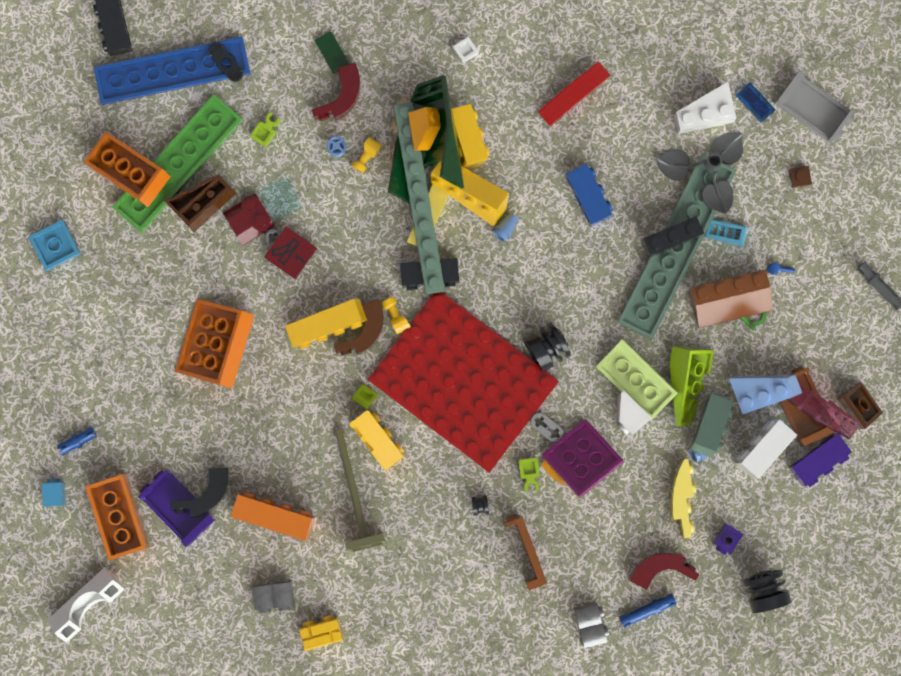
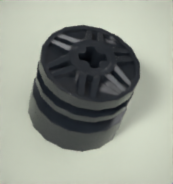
(547, 346)
(767, 592)

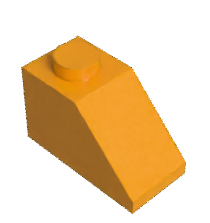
(424, 127)

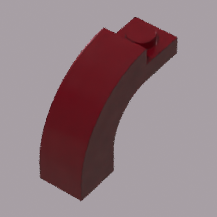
(348, 97)
(653, 564)

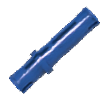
(652, 608)

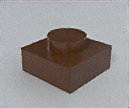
(800, 176)

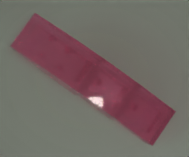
(825, 412)

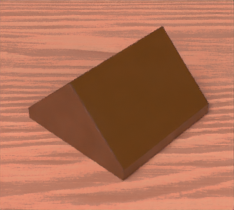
(860, 405)

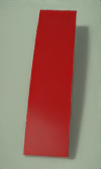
(574, 93)

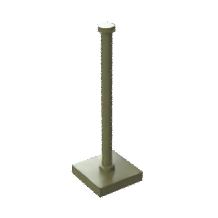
(365, 540)

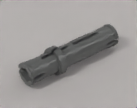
(879, 284)

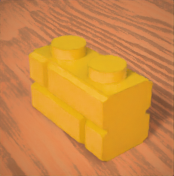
(320, 633)

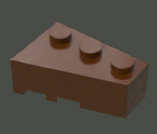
(201, 202)

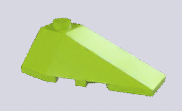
(687, 371)

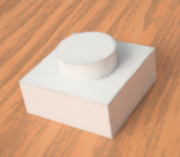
(465, 50)

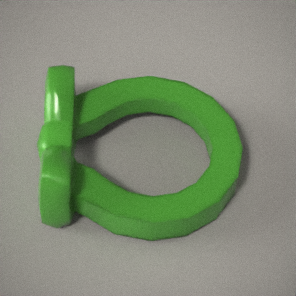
(752, 326)

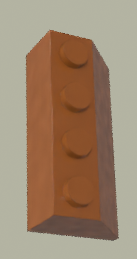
(731, 298)

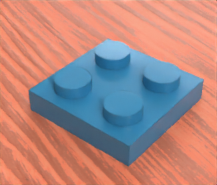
(54, 245)

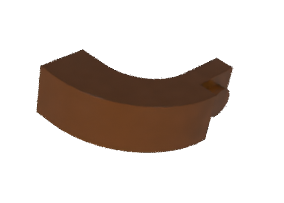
(370, 333)

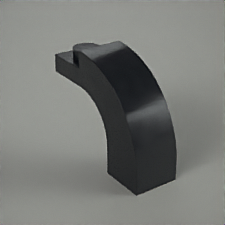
(209, 500)

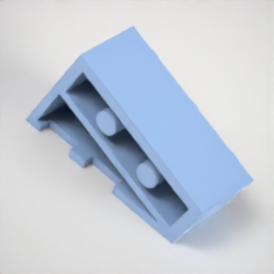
(761, 391)

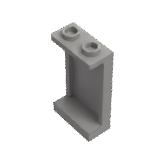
(814, 108)

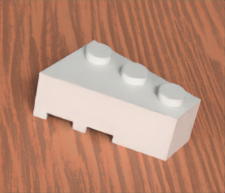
(707, 112)

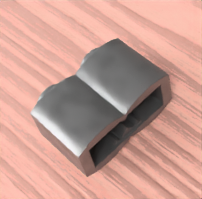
(273, 596)
(590, 625)

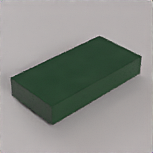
(331, 52)

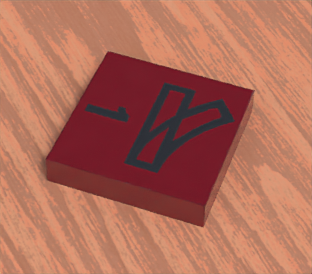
(290, 252)

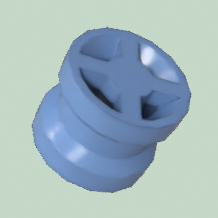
(334, 144)

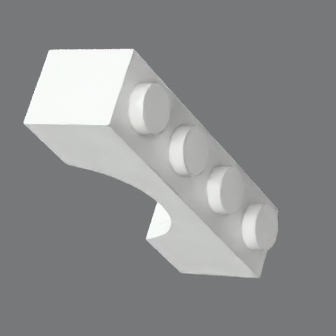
(68, 619)

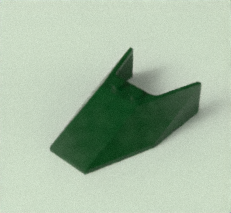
(445, 147)

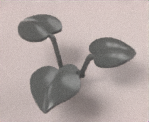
(726, 149)

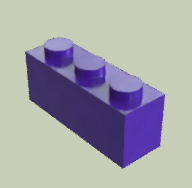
(821, 460)

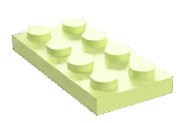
(637, 378)

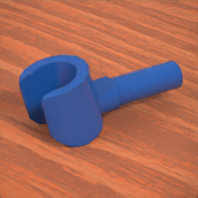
(774, 268)

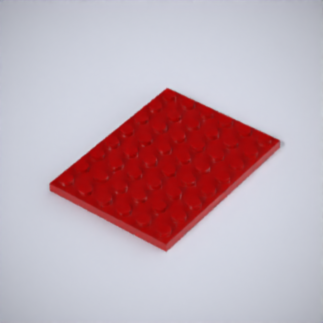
(463, 380)

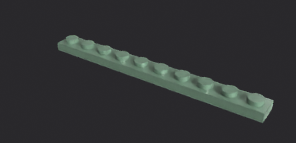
(419, 203)

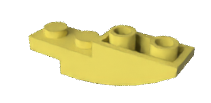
(682, 489)

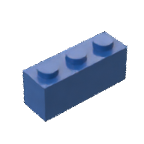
(589, 194)

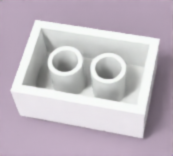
(765, 448)

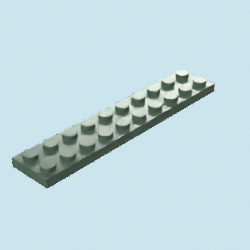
(666, 270)

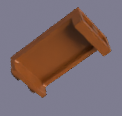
(804, 426)
(540, 578)

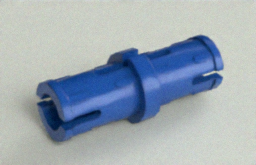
(76, 441)

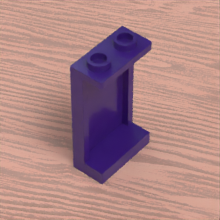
(158, 498)

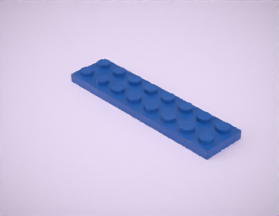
(166, 71)

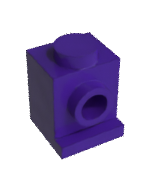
(727, 531)

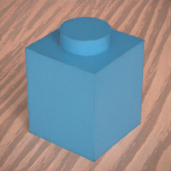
(53, 493)

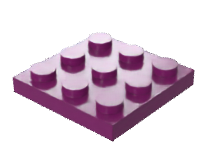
(582, 458)

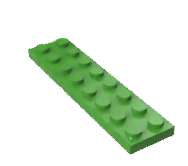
(183, 158)

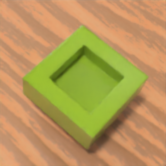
(364, 396)

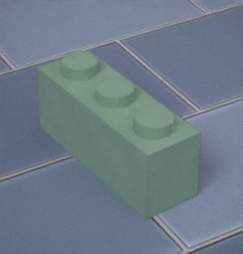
(712, 425)

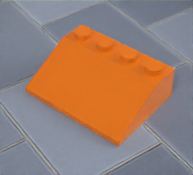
(214, 343)

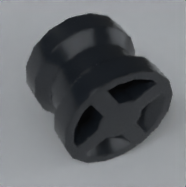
(480, 505)

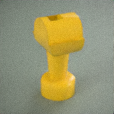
(371, 149)
(398, 321)

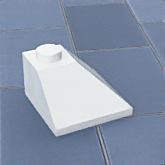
(630, 414)

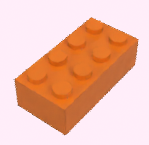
(126, 169)
(117, 517)
(273, 517)

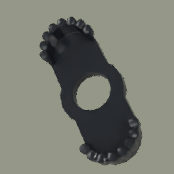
(218, 53)

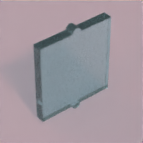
(280, 199)

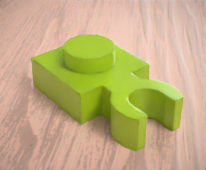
(264, 132)
(529, 469)

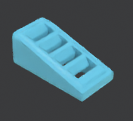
(743, 229)

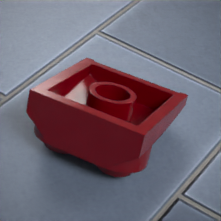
(249, 219)

